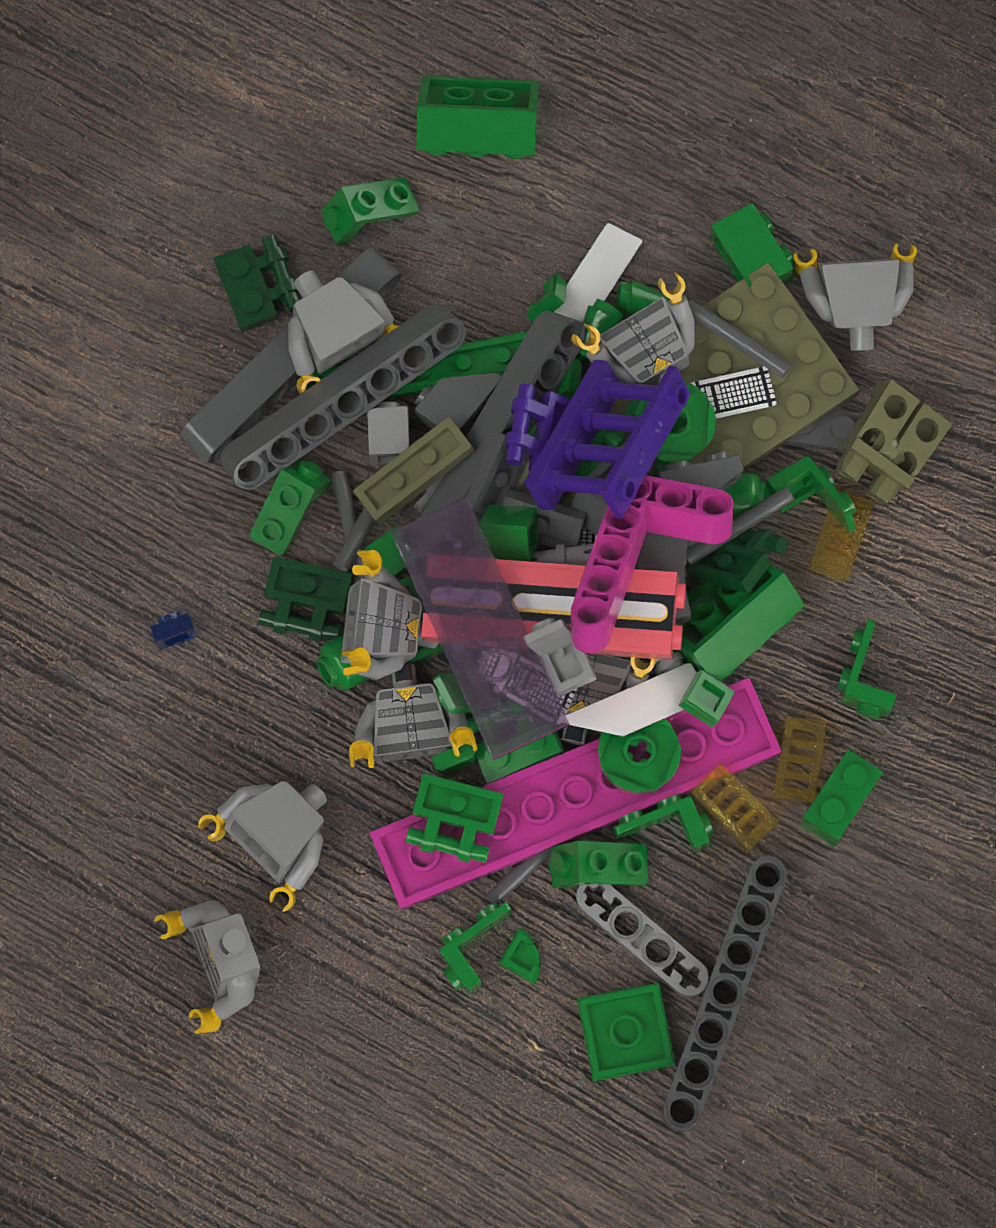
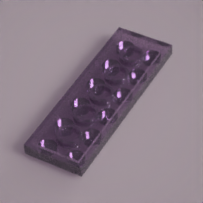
(480, 628)

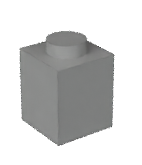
(387, 432)

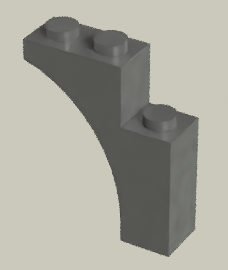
(669, 552)

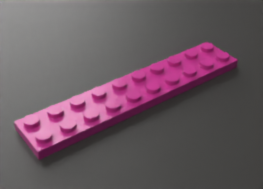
(573, 798)

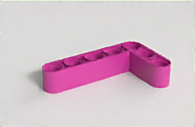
(658, 508)

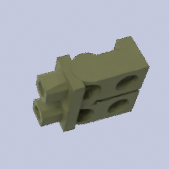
(890, 441)

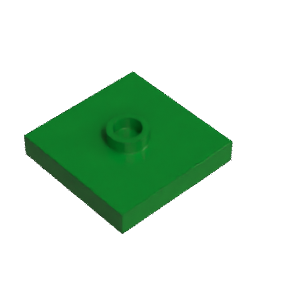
(625, 1032)

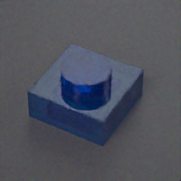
(173, 630)

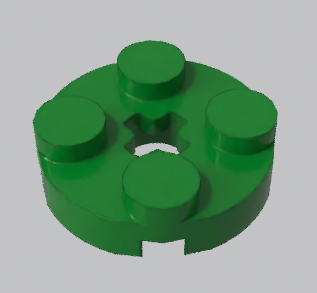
(695, 434)
(648, 774)

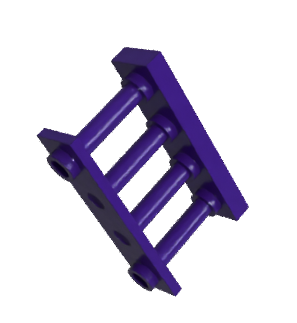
(588, 414)

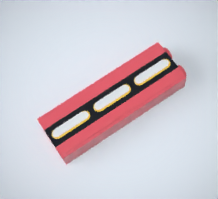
(644, 623)

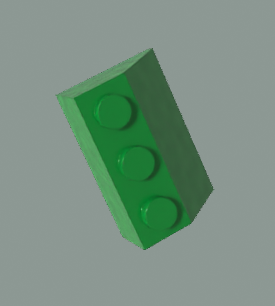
(477, 116)
(734, 624)

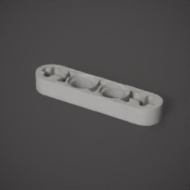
(638, 941)

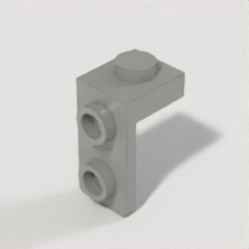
(563, 662)

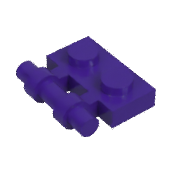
(546, 414)

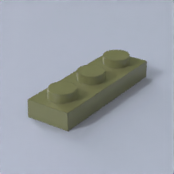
(414, 470)

